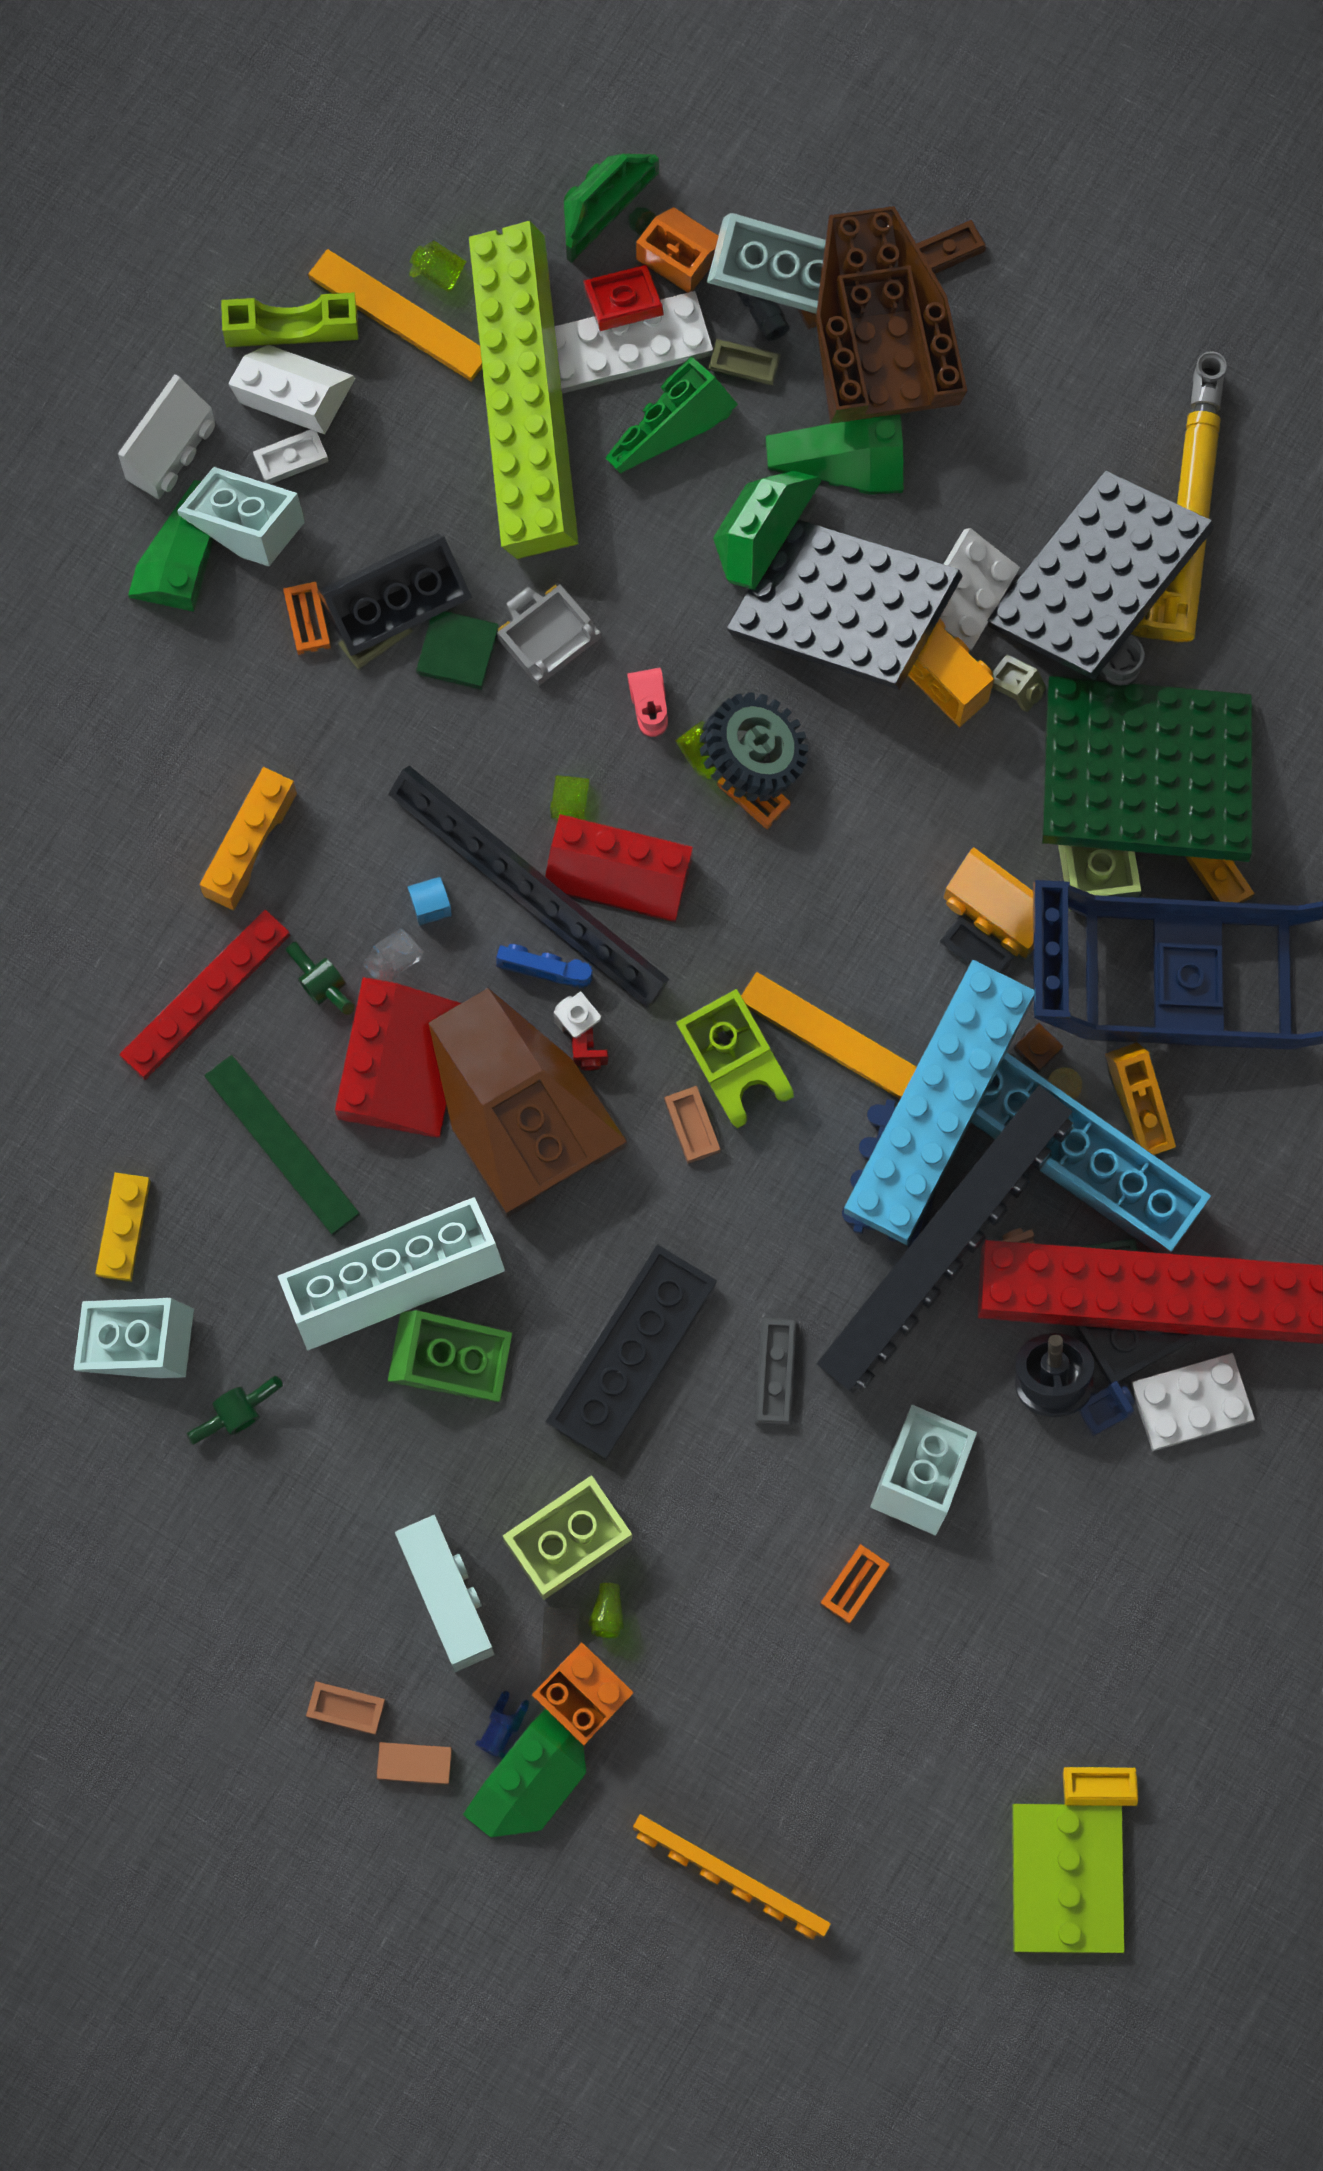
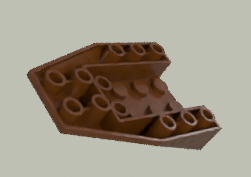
(883, 322)
(517, 1102)

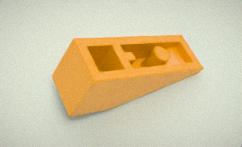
(1140, 1097)

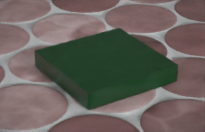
(457, 649)

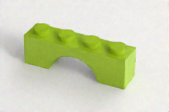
(256, 324)

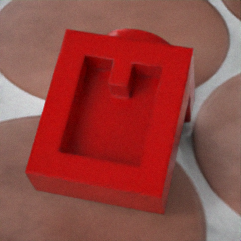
(588, 1059)

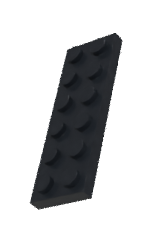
(631, 1352)

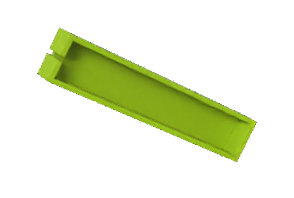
(523, 390)

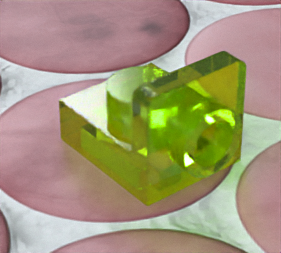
(437, 265)
(691, 746)
(570, 797)

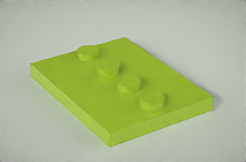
(1067, 1879)

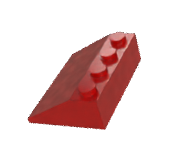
(392, 1062)

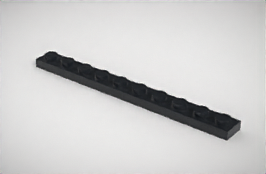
(528, 886)

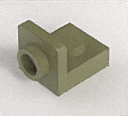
(1018, 682)

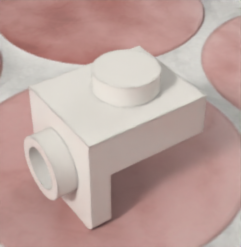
(575, 1015)

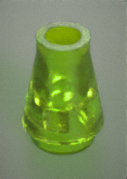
(607, 1612)

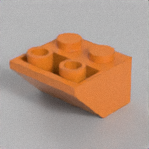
(677, 248)
(582, 1693)

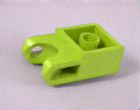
(739, 1064)

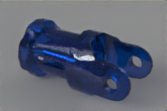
(501, 1727)

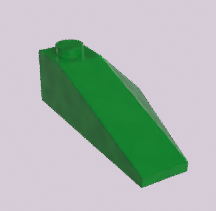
(689, 406)
(849, 453)
(173, 563)

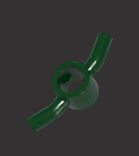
(320, 980)
(235, 1410)

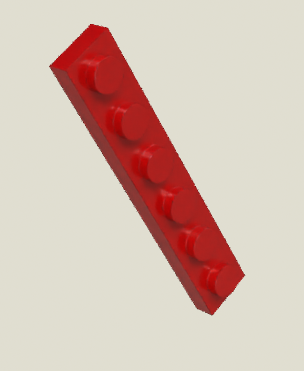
(205, 994)

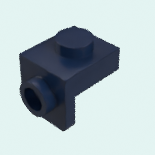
(1107, 1408)

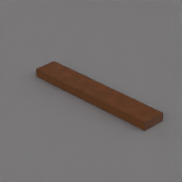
(940, 253)

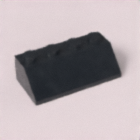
(394, 594)

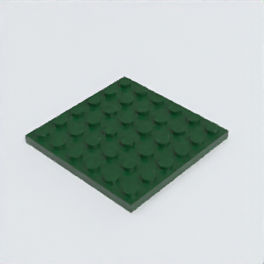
(1148, 769)

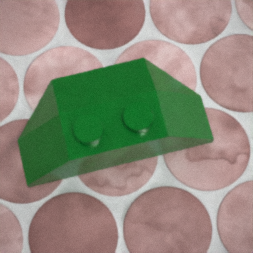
(604, 196)
(761, 524)
(529, 1781)

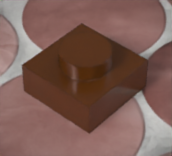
(1038, 1047)

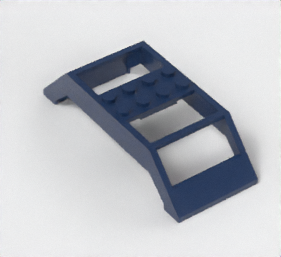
(1185, 966)

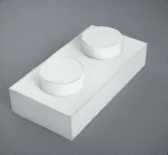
(290, 456)

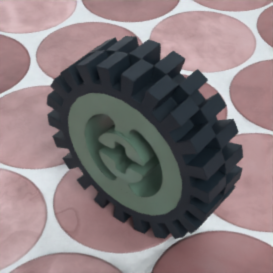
(740, 760)

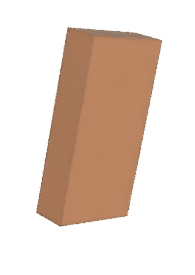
(692, 1124)
(345, 1708)
(414, 1763)

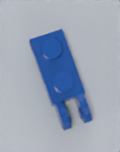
(545, 966)

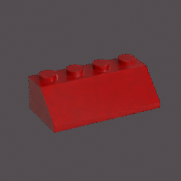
(619, 867)

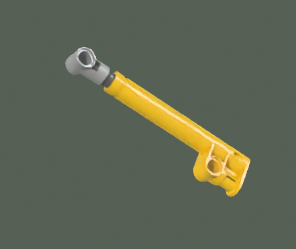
(1177, 608)

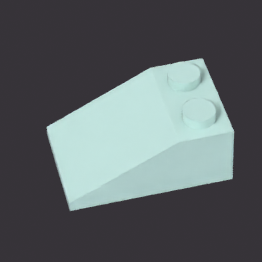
(244, 514)
(134, 1338)
(923, 1470)

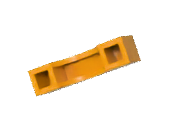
(236, 856)

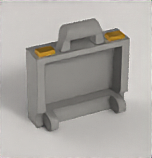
(547, 632)

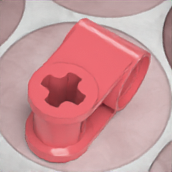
(649, 697)

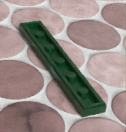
(282, 1145)

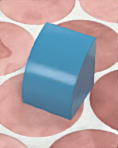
(429, 900)

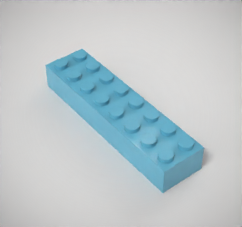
(939, 1102)
(1100, 1163)

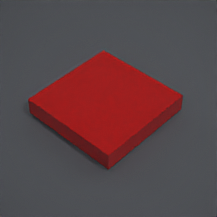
(623, 298)

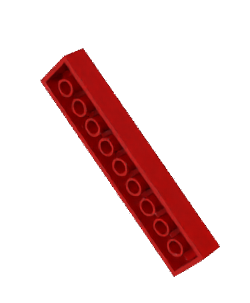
(1151, 1291)

